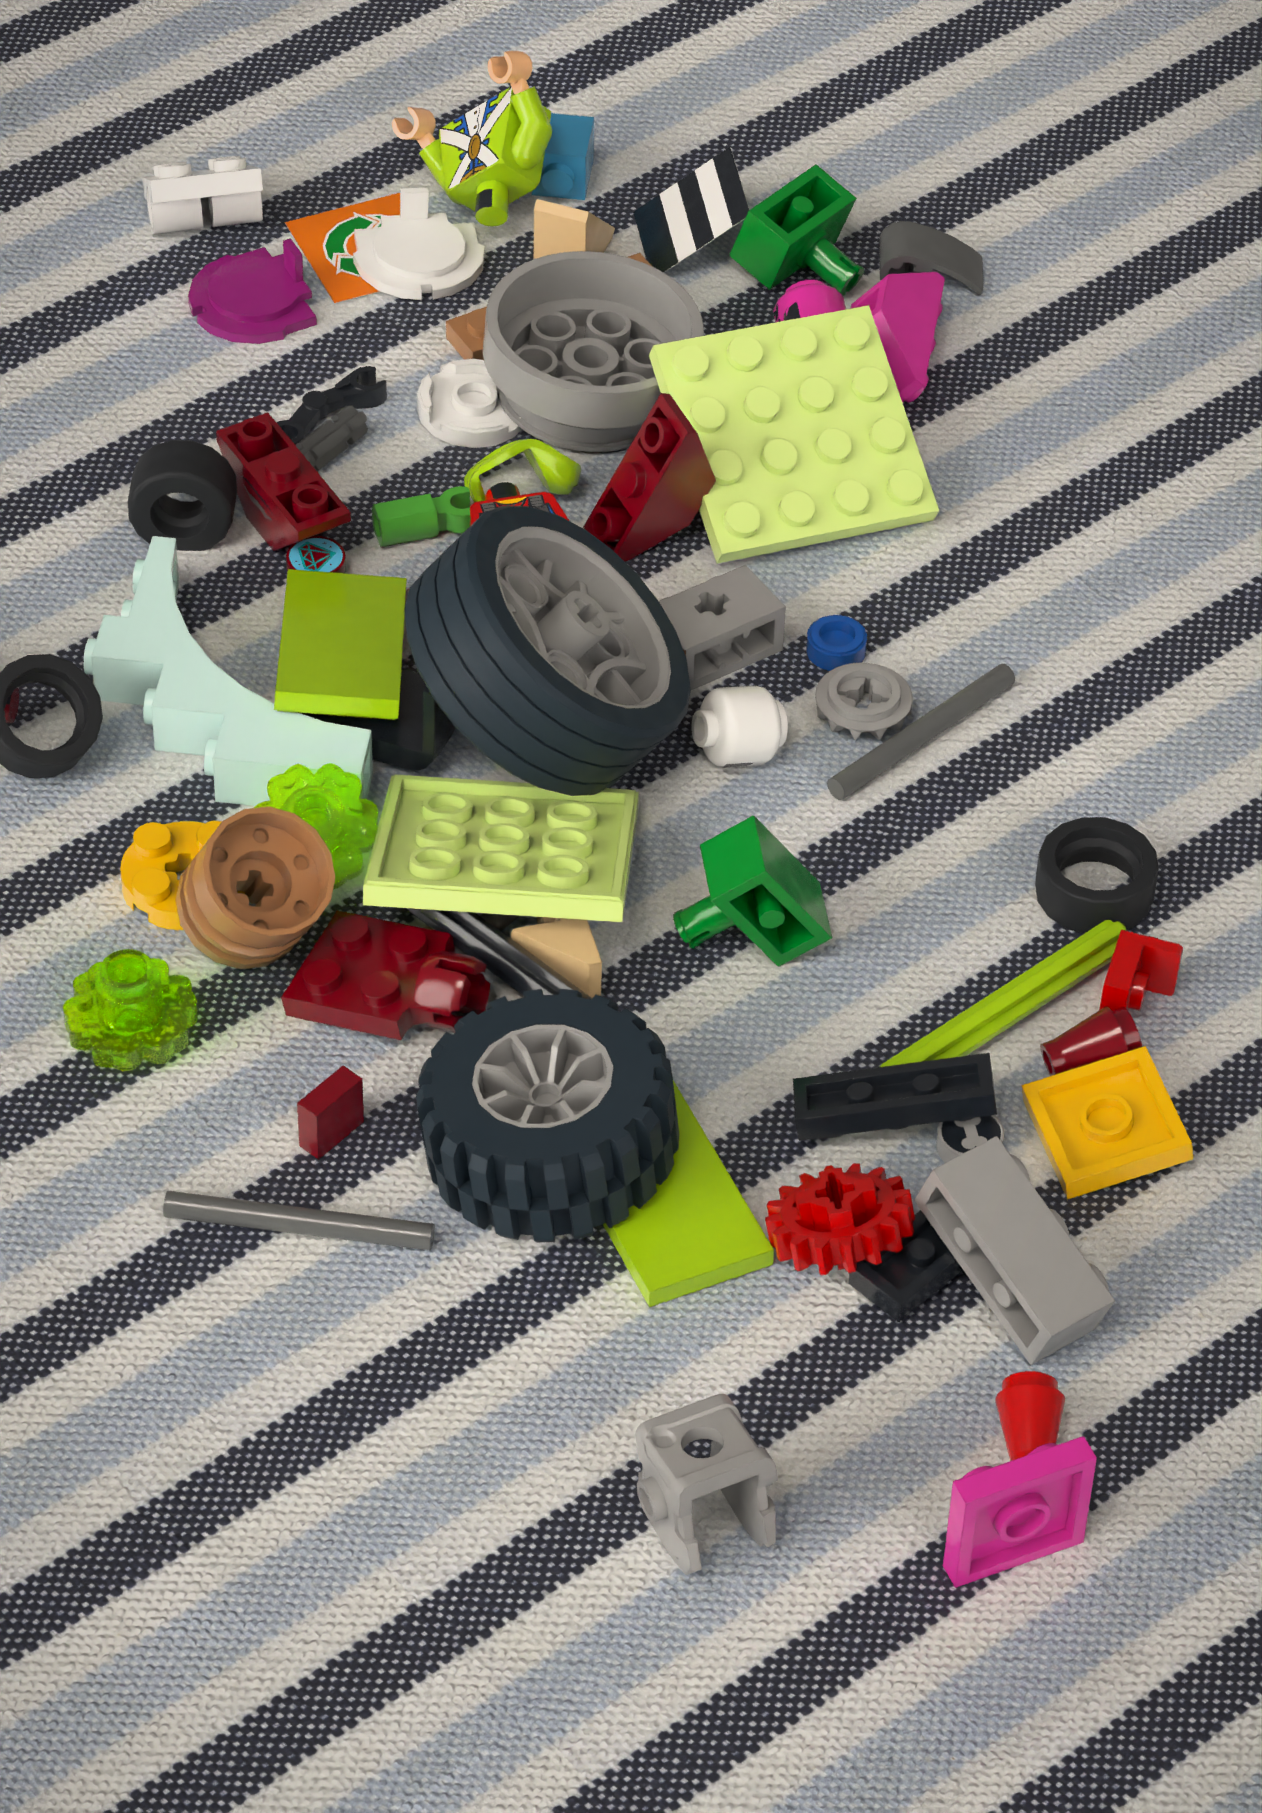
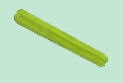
(1016, 998)

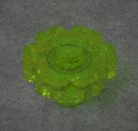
(334, 807)
(130, 1011)

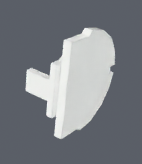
(418, 251)

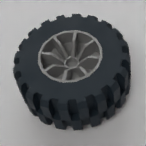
(548, 1115)

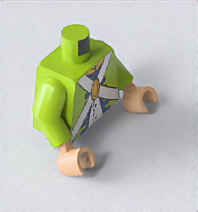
(493, 149)

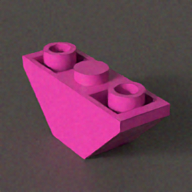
(906, 320)

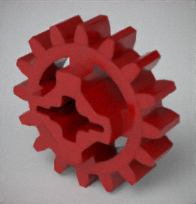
(840, 1218)

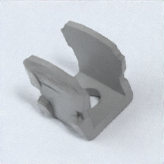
(674, 1478)

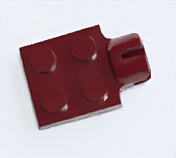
(385, 978)

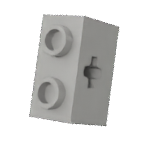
(726, 624)

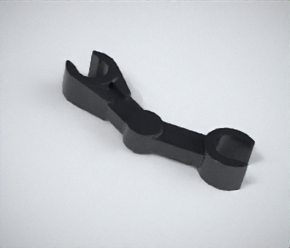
(355, 390)

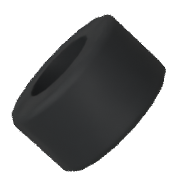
(186, 469)

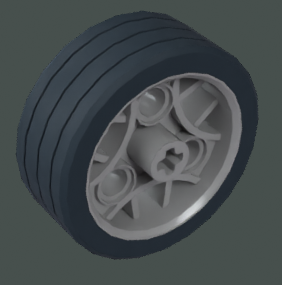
(547, 651)

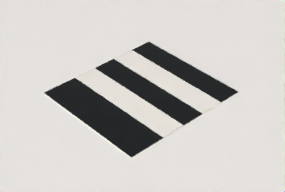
(692, 212)

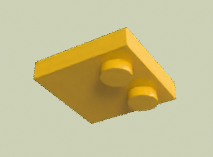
(1107, 1122)

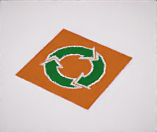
(330, 243)

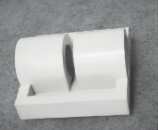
(177, 191)

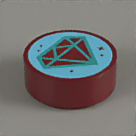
(316, 554)

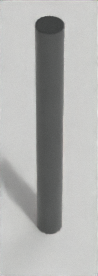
(920, 731)
(299, 1220)

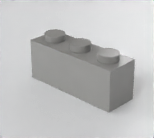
(1014, 1249)

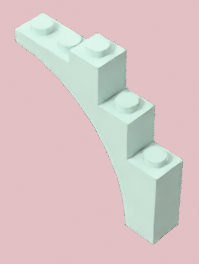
(200, 708)

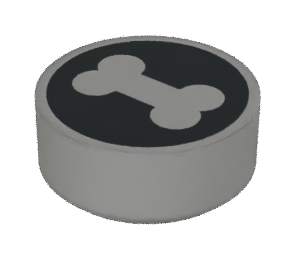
(961, 1136)

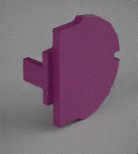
(253, 296)

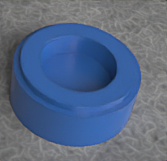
(836, 642)

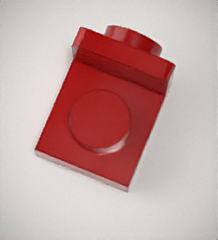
(1140, 966)

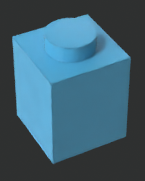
(568, 158)

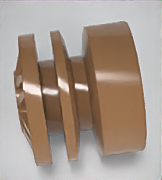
(280, 869)

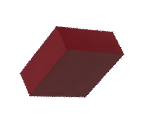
(330, 1112)

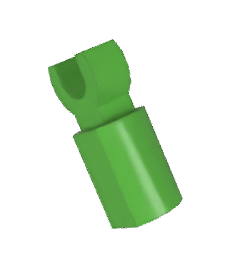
(421, 516)

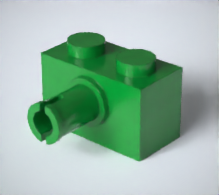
(799, 231)
(760, 891)

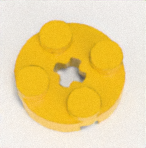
(152, 864)

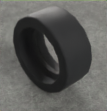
(83, 698)
(1096, 841)

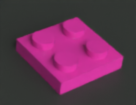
(1018, 1510)

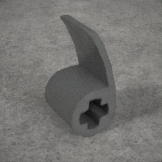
(920, 248)

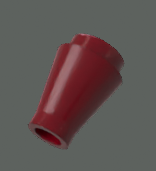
(1092, 1040)

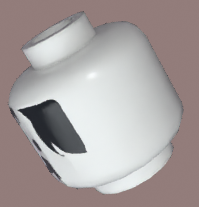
(740, 726)

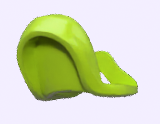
(553, 468)

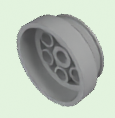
(575, 344)

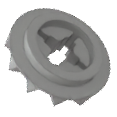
(844, 687)

